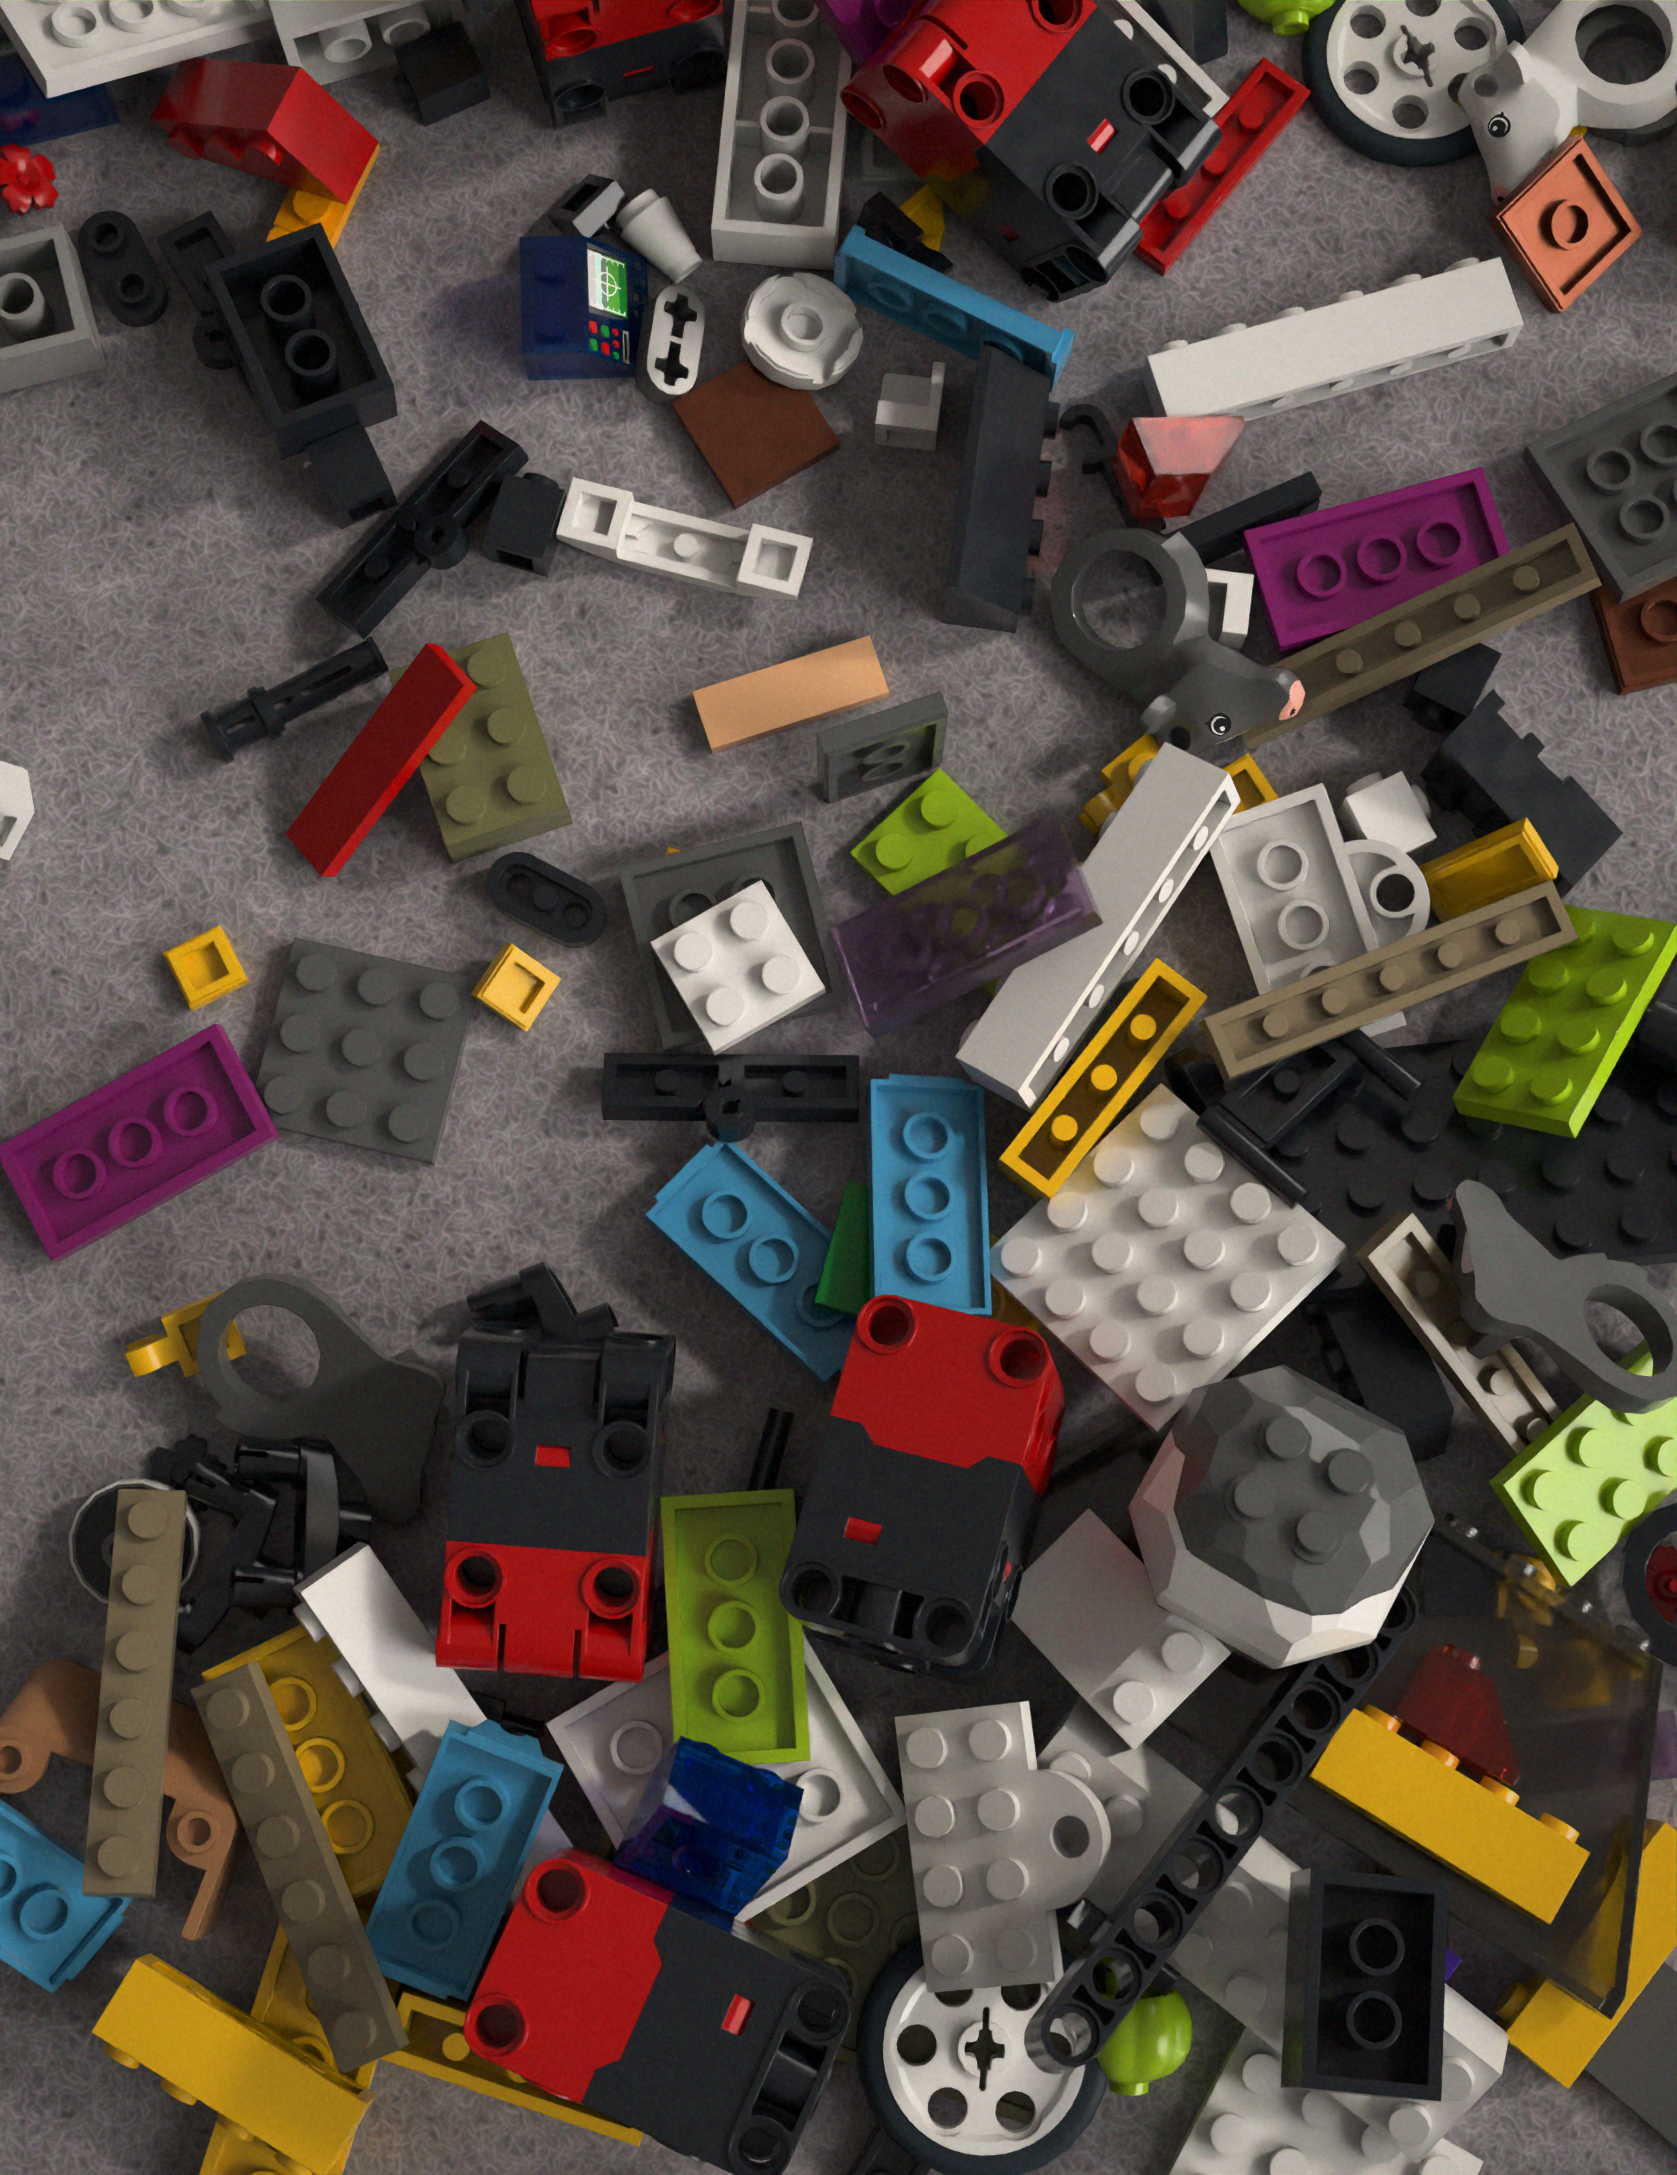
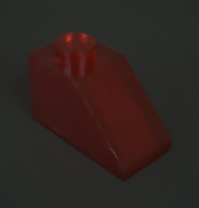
(1173, 461)
(1459, 1712)

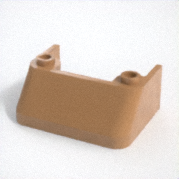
(60, 1715)

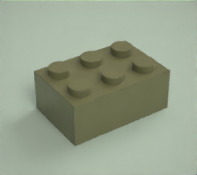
(491, 764)

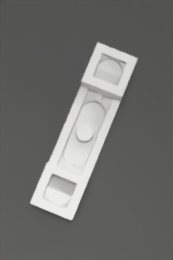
(683, 546)

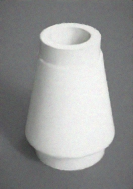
(658, 235)

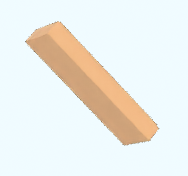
(790, 694)

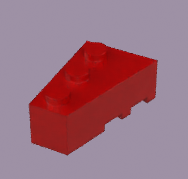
(265, 124)

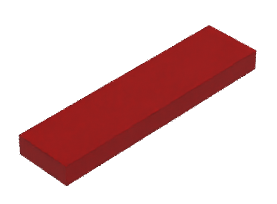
(1248, 127)
(381, 760)

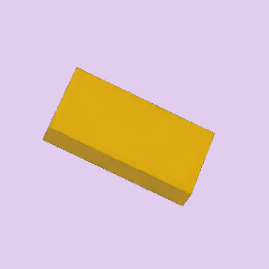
(1488, 870)

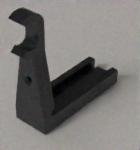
(1214, 534)

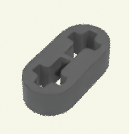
(681, 347)

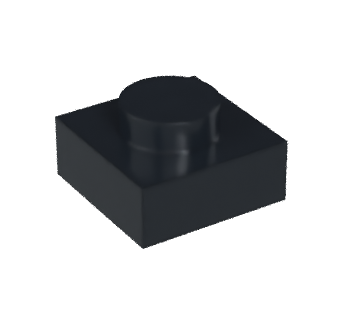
(589, 207)

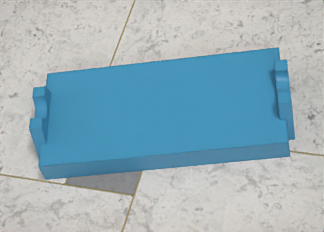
(945, 307)
(928, 1192)
(755, 1251)
(460, 1857)
(44, 1916)

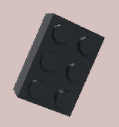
(300, 339)
(1365, 1984)

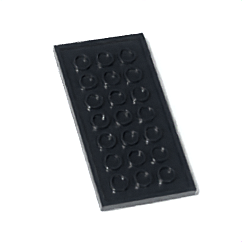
(1378, 1155)

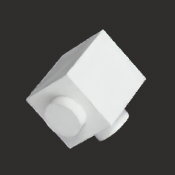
(1388, 813)

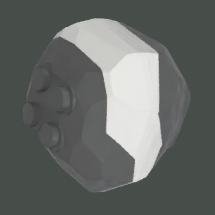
(1280, 1517)

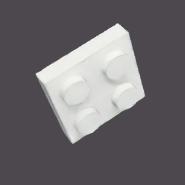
(738, 967)

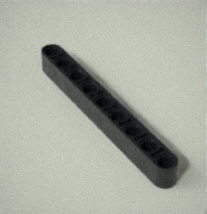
(1208, 1846)

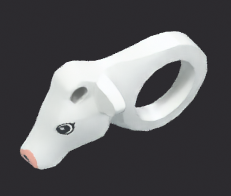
(1543, 89)

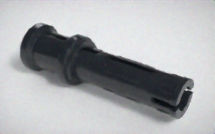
(363, 661)

